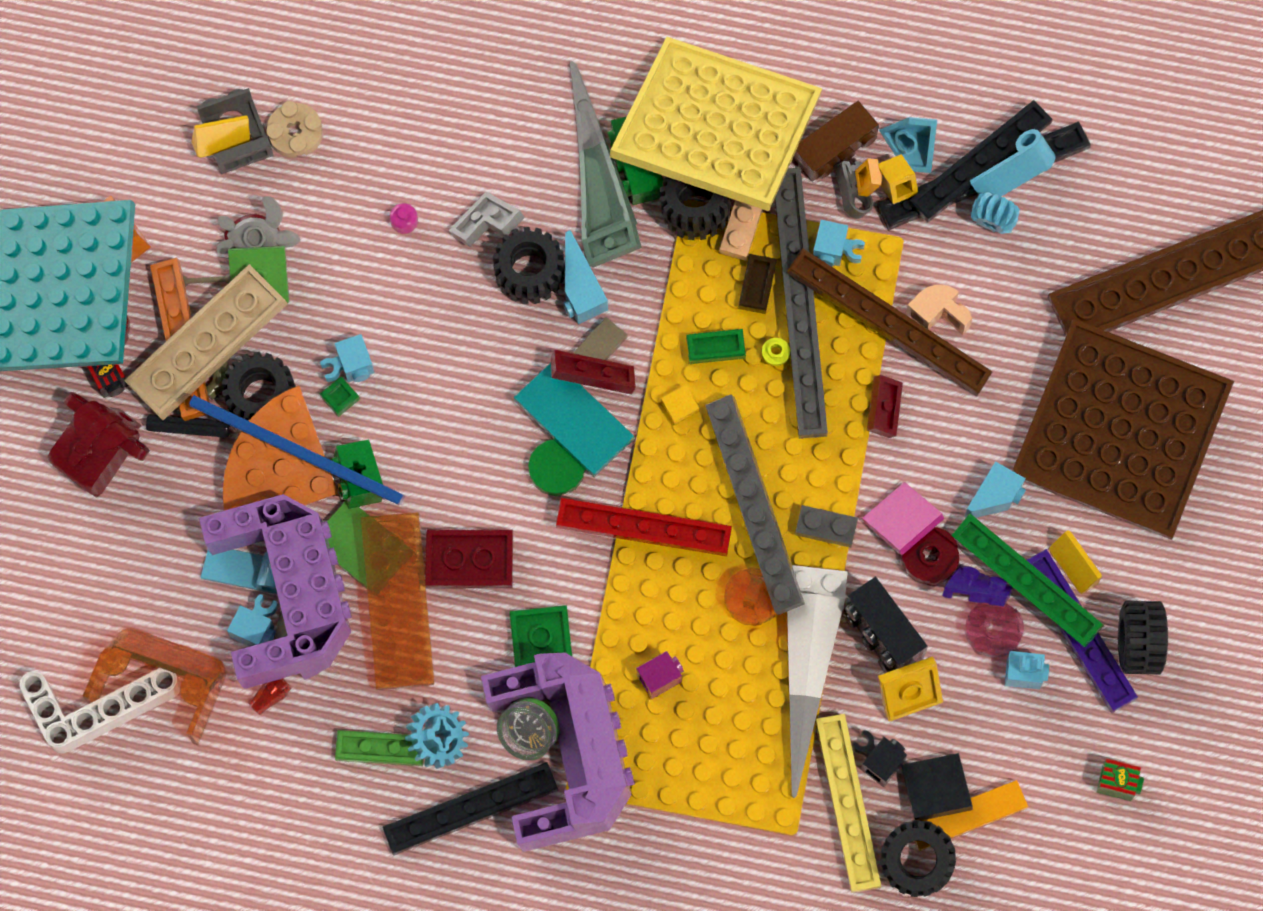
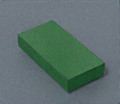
(716, 346)

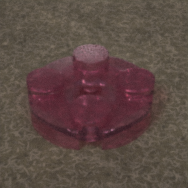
(994, 645)

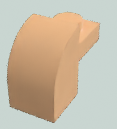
(939, 302)

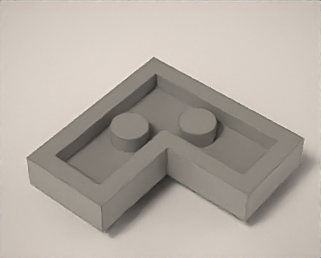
(485, 214)

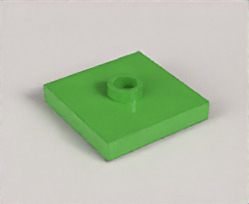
(267, 261)

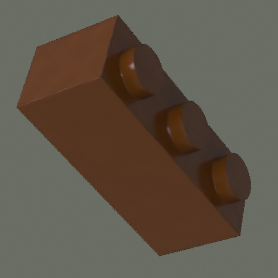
(836, 141)

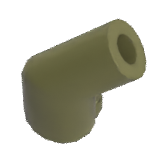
(215, 385)

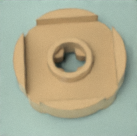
(291, 115)

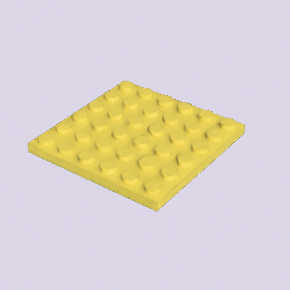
(716, 123)

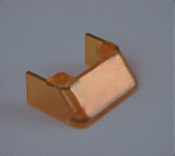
(200, 672)

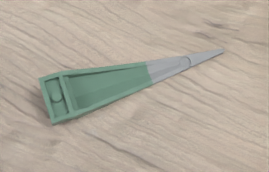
(607, 215)

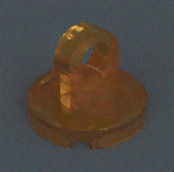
(749, 598)

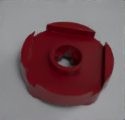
(932, 572)

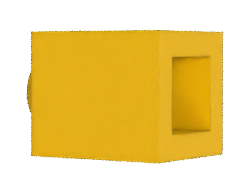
(898, 179)

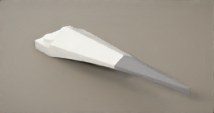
(810, 646)

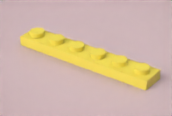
(848, 803)

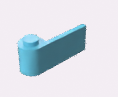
(1031, 159)
(240, 570)

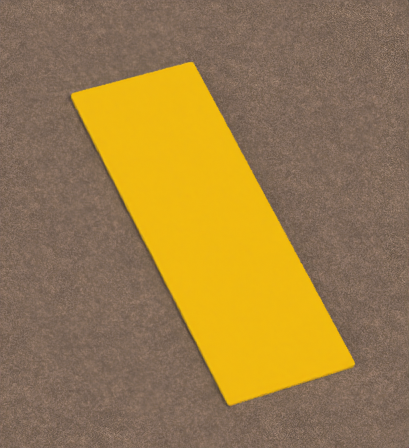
(723, 734)

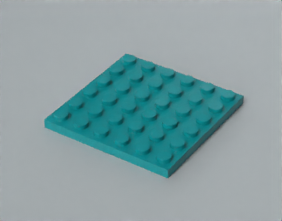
(64, 284)

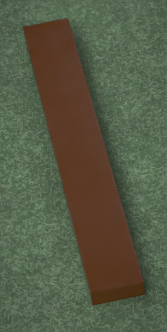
(889, 322)

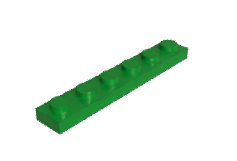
(1028, 580)

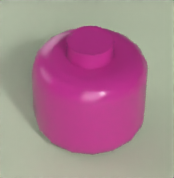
(404, 218)

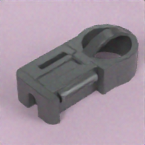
(848, 189)

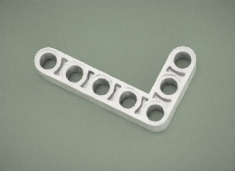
(96, 710)

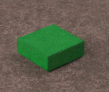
(339, 396)

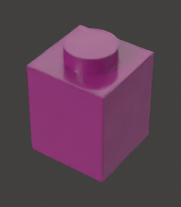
(660, 674)

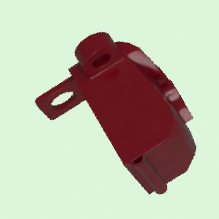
(95, 444)

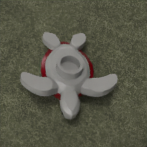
(256, 230)

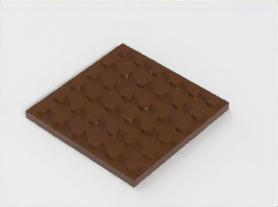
(1122, 428)

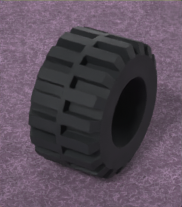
(692, 220)
(528, 244)
(249, 371)
(1142, 637)
(899, 877)

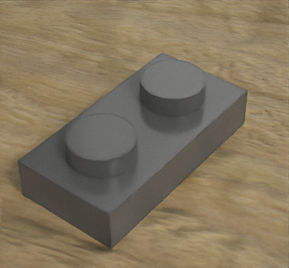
(826, 526)

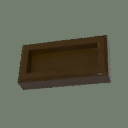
(757, 283)

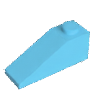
(582, 291)

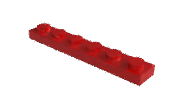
(644, 527)

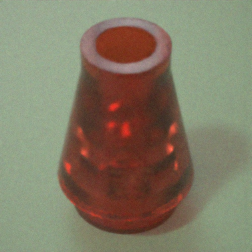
(269, 695)

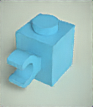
(832, 243)
(352, 359)
(253, 626)
(1026, 670)

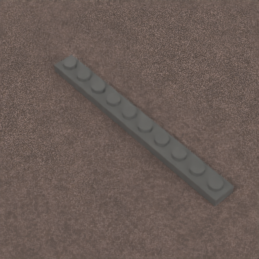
(800, 310)

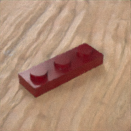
(592, 372)

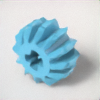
(995, 213)

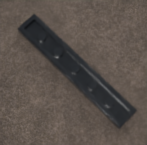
(985, 155)
(470, 808)

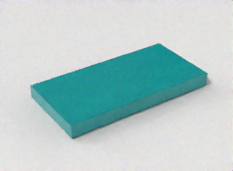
(574, 420)

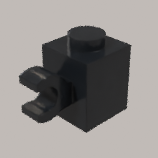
(881, 760)

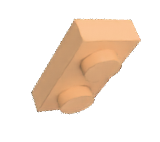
(740, 230)

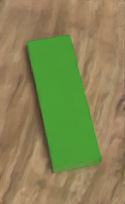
(375, 748)

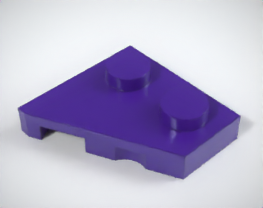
(978, 587)

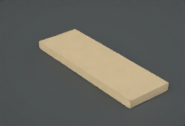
(206, 342)

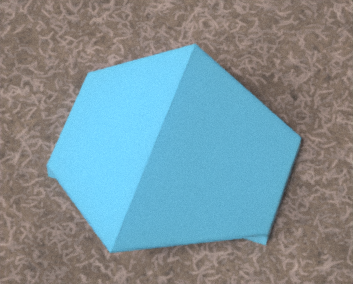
(914, 140)

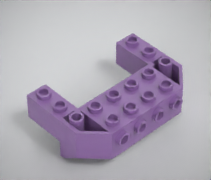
(304, 583)
(587, 744)

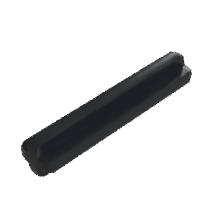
(195, 426)

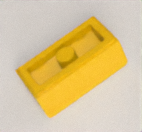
(220, 135)
(1075, 562)

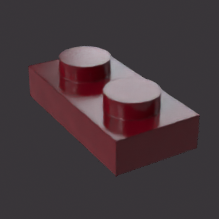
(885, 406)

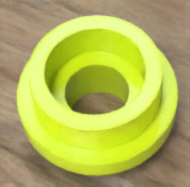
(772, 359)

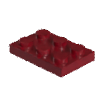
(469, 559)

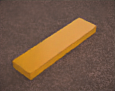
(986, 809)

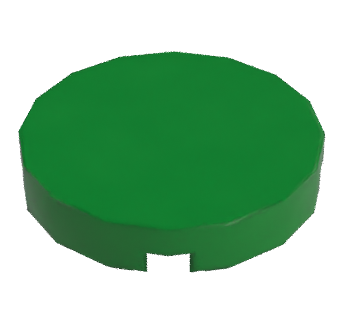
(554, 469)

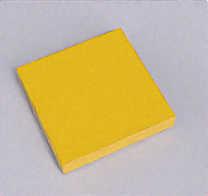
(910, 689)

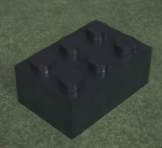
(883, 626)

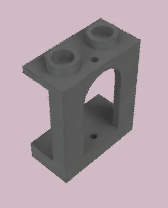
(247, 153)

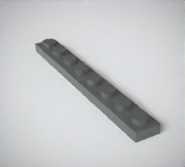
(755, 505)

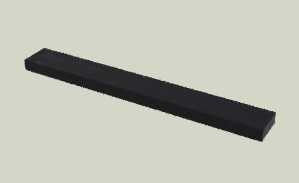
(1063, 143)

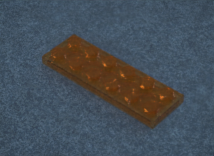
(397, 601)

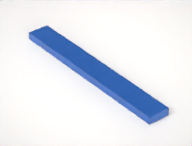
(296, 450)

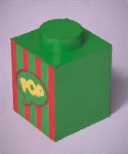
(1120, 780)

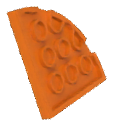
(264, 471)

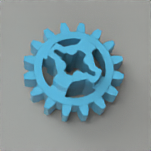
(434, 748)

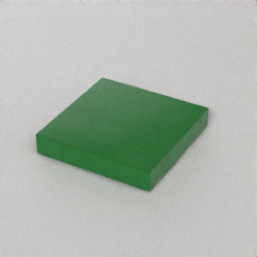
(539, 633)

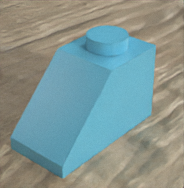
(997, 492)

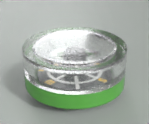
(528, 728)

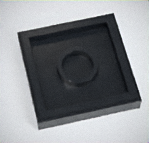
(937, 787)

